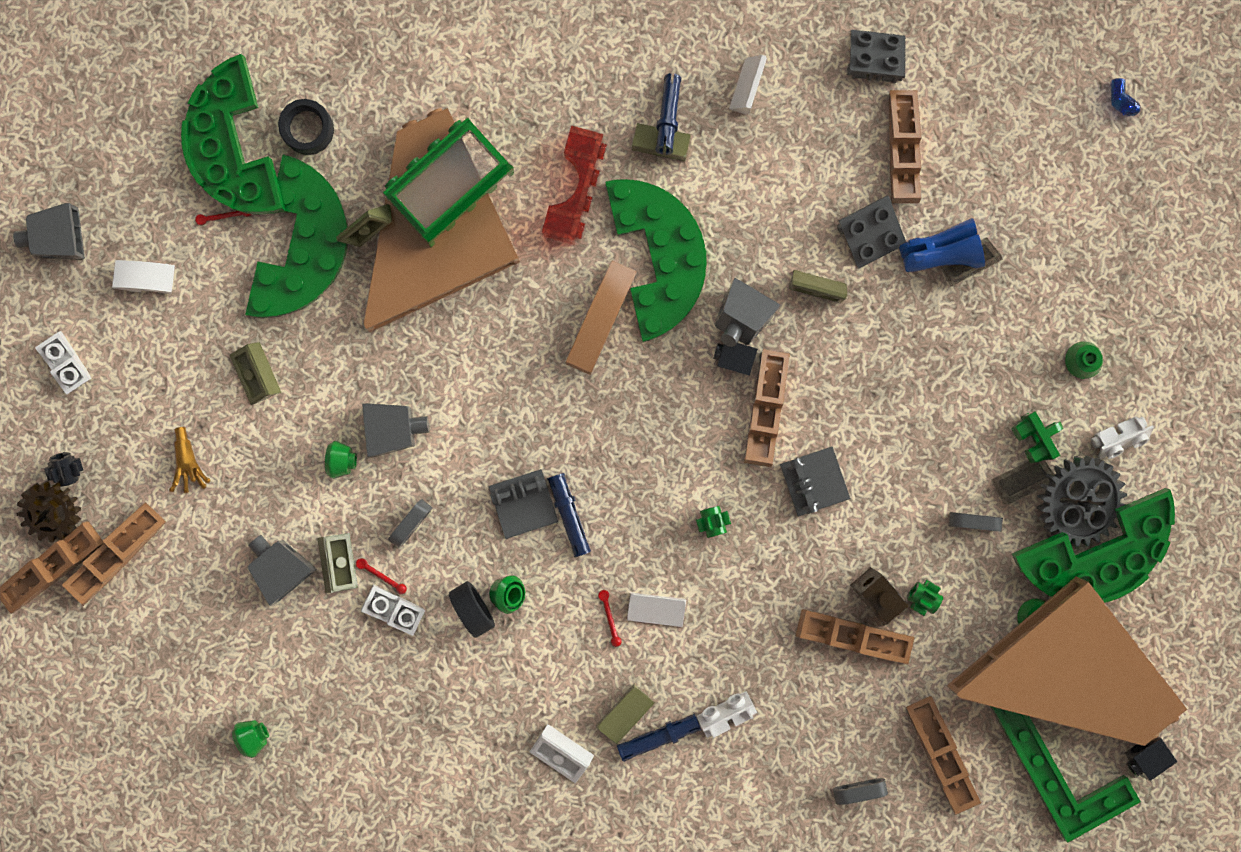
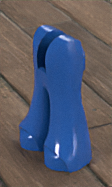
(950, 247)

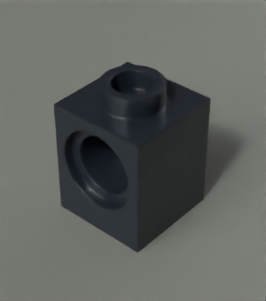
(736, 358)
(1150, 759)

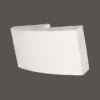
(143, 276)
(64, 362)
(393, 610)

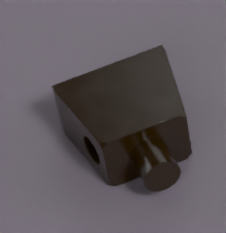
(879, 596)

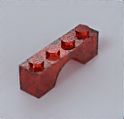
(564, 219)

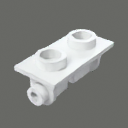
(1132, 432)
(715, 718)

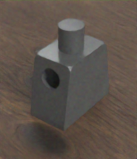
(53, 233)
(744, 313)
(391, 428)
(277, 568)

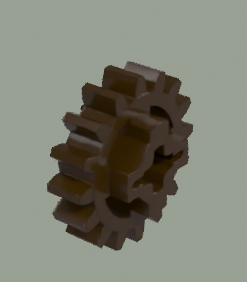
(36, 506)

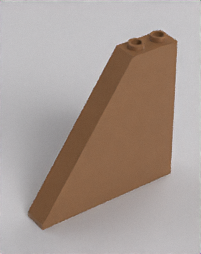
(411, 272)
(1076, 670)

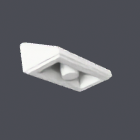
(747, 84)
(656, 609)
(561, 753)

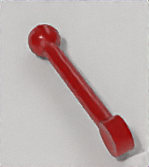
(202, 219)
(362, 564)
(604, 596)

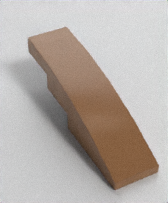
(904, 146)
(601, 317)
(767, 408)
(114, 553)
(49, 567)
(854, 636)
(943, 755)

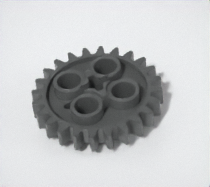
(1086, 475)

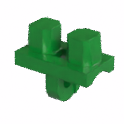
(1044, 447)

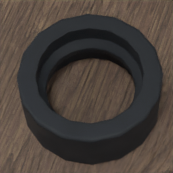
(297, 107)
(471, 609)

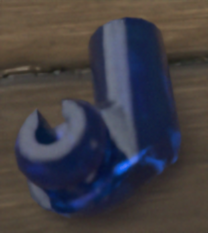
(1121, 101)

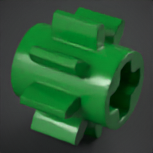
(713, 521)
(925, 597)

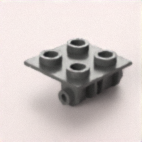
(877, 55)
(872, 231)
(815, 481)
(523, 504)

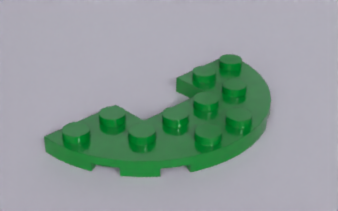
(213, 145)
(674, 248)
(313, 252)
(1113, 566)

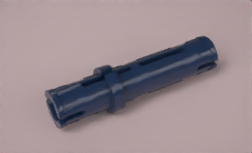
(667, 123)
(569, 515)
(649, 741)

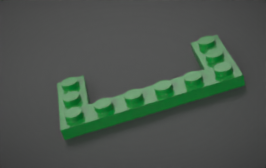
(1070, 816)

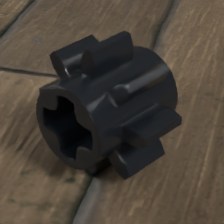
(63, 469)

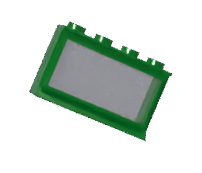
(447, 180)

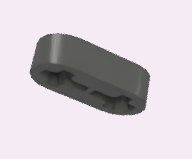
(975, 521)
(410, 523)
(860, 791)

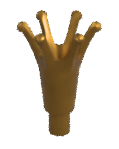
(186, 462)

